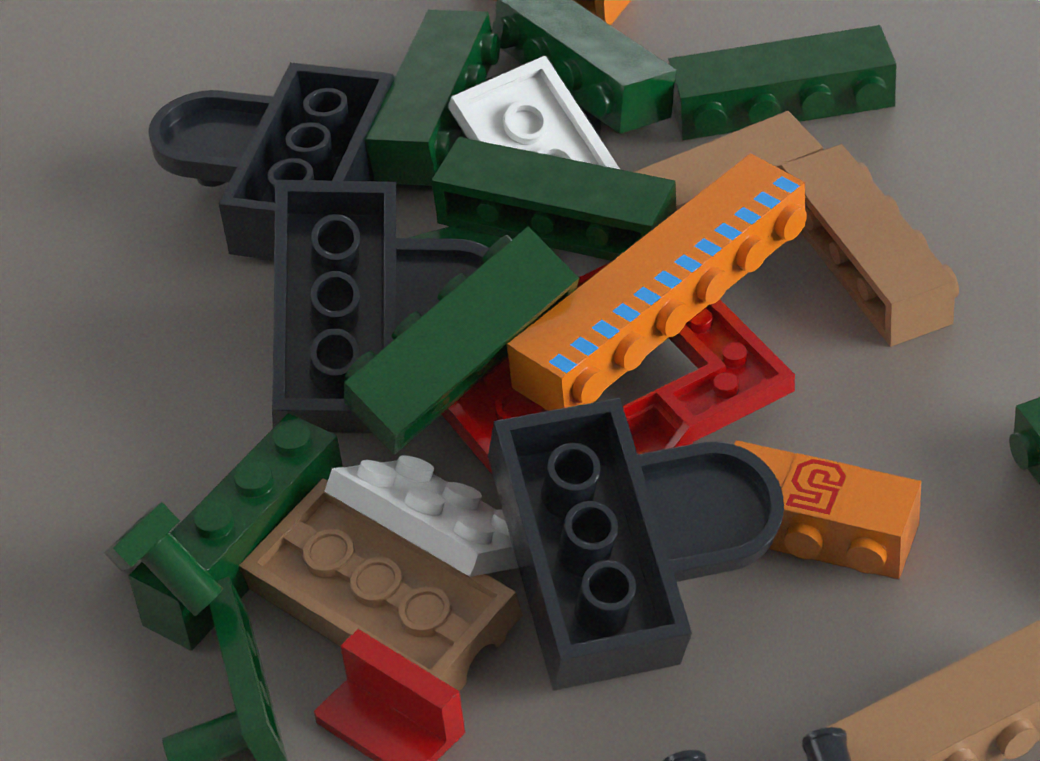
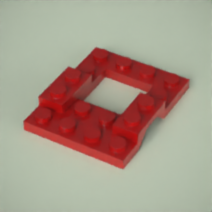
(731, 381)

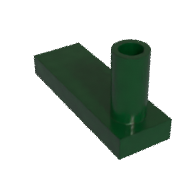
(165, 558)
(254, 720)

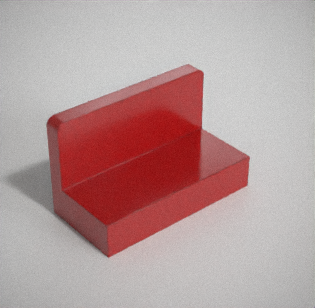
(391, 705)

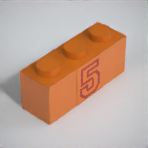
(843, 512)

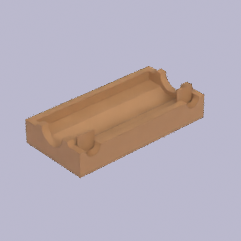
(354, 574)

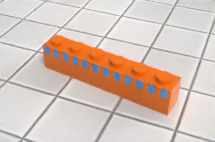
(657, 285)

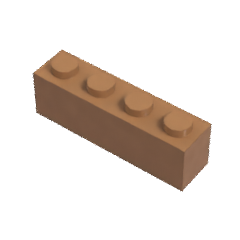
(772, 140)
(873, 247)
(964, 712)

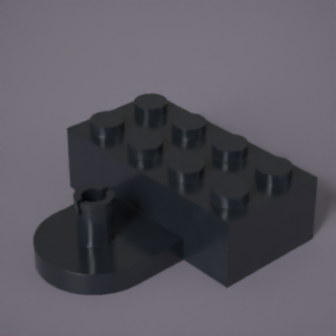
(251, 140)
(345, 289)
(616, 530)

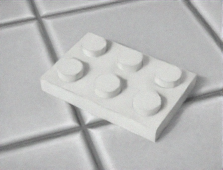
(530, 113)
(428, 512)

